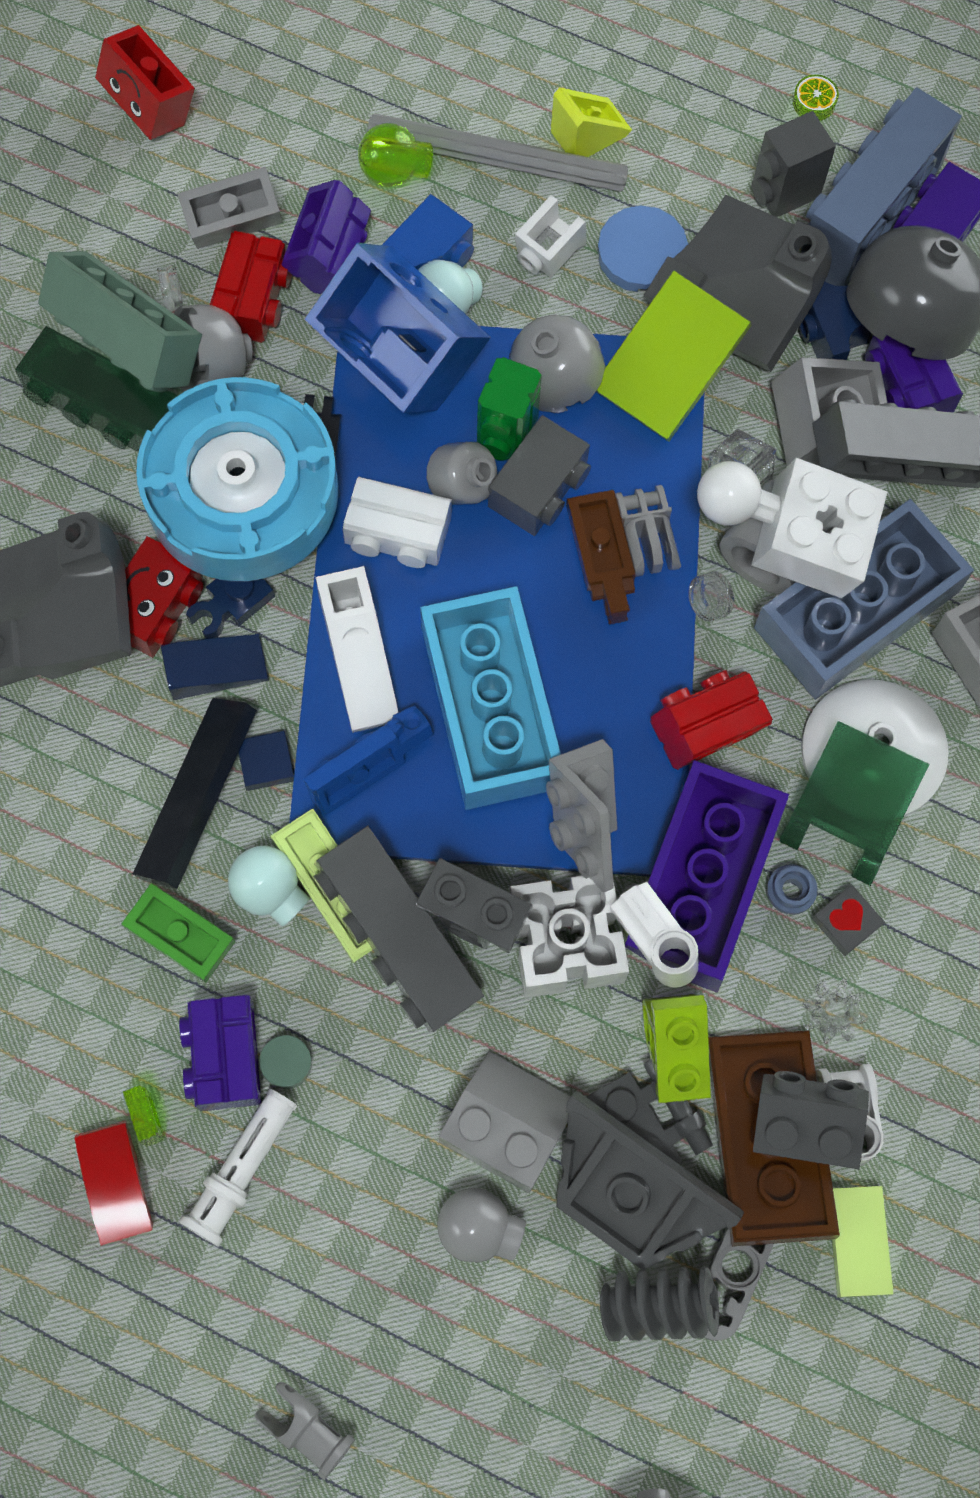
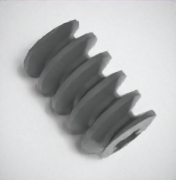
(660, 1307)

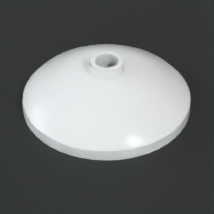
(887, 710)

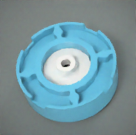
(238, 479)

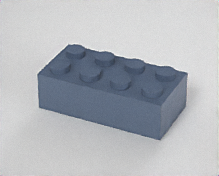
(882, 180)
(906, 580)

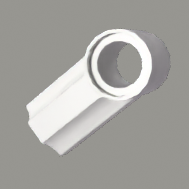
(655, 932)

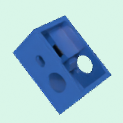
(403, 324)

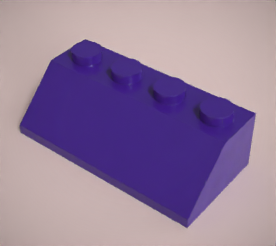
(714, 864)

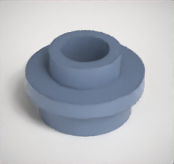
(802, 879)

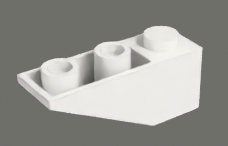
(357, 648)

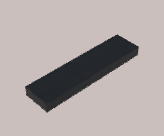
(194, 792)

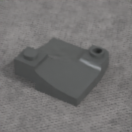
(756, 271)
(63, 601)

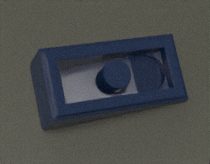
(213, 665)

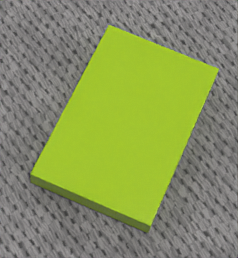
(672, 355)

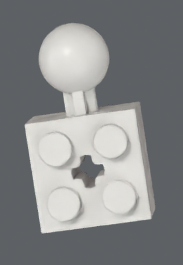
(814, 521)

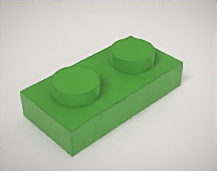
(178, 932)

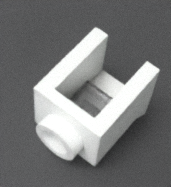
(547, 240)

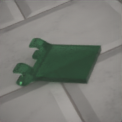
(857, 795)

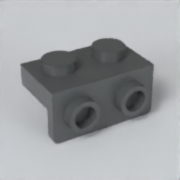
(811, 1119)

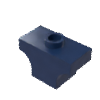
(833, 325)

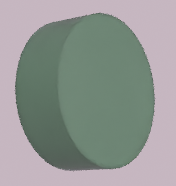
(285, 1062)

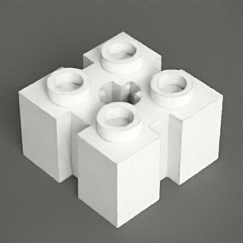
(594, 955)

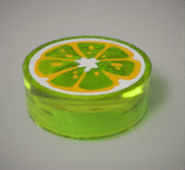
(817, 95)

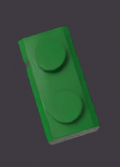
(508, 407)

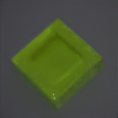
(144, 1115)

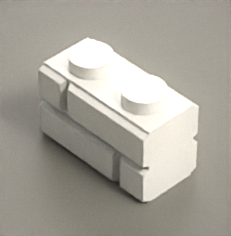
(397, 523)

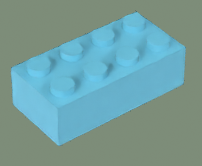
(490, 696)

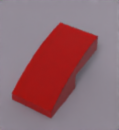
(113, 1183)

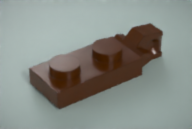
(603, 551)

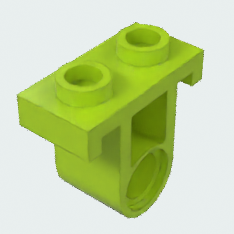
(678, 1046)

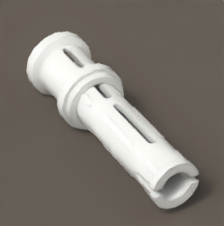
(226, 1189)

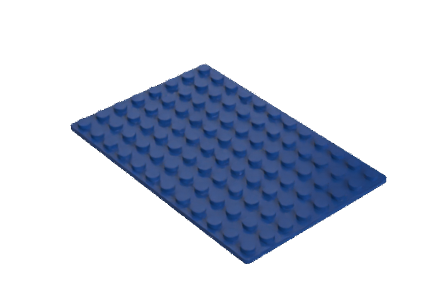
(594, 674)

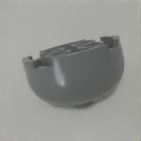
(919, 291)

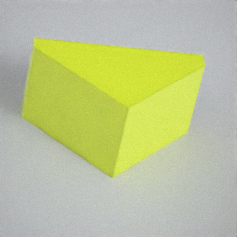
(585, 122)

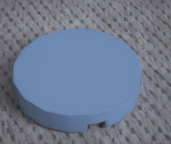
(637, 244)

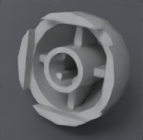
(222, 345)
(565, 357)

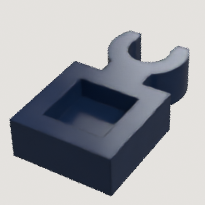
(230, 600)

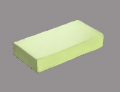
(862, 1247)

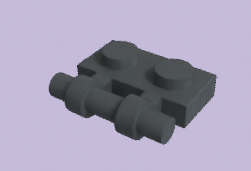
(632, 1108)

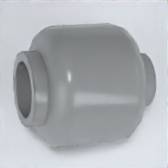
(461, 472)

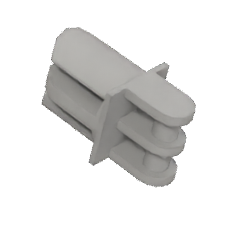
(646, 527)

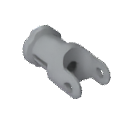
(307, 1432)

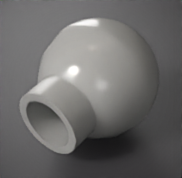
(478, 1227)

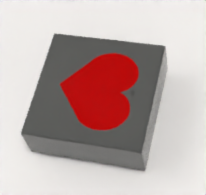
(848, 920)

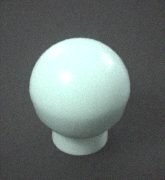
(458, 284)
(266, 884)

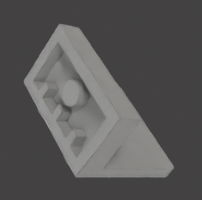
(585, 809)

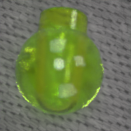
(393, 156)

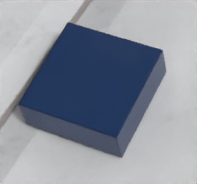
(266, 761)

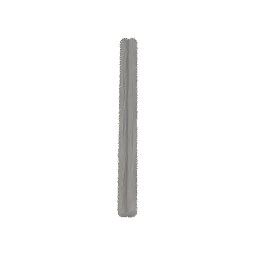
(514, 154)

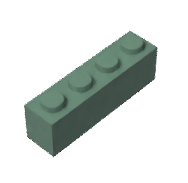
(119, 320)

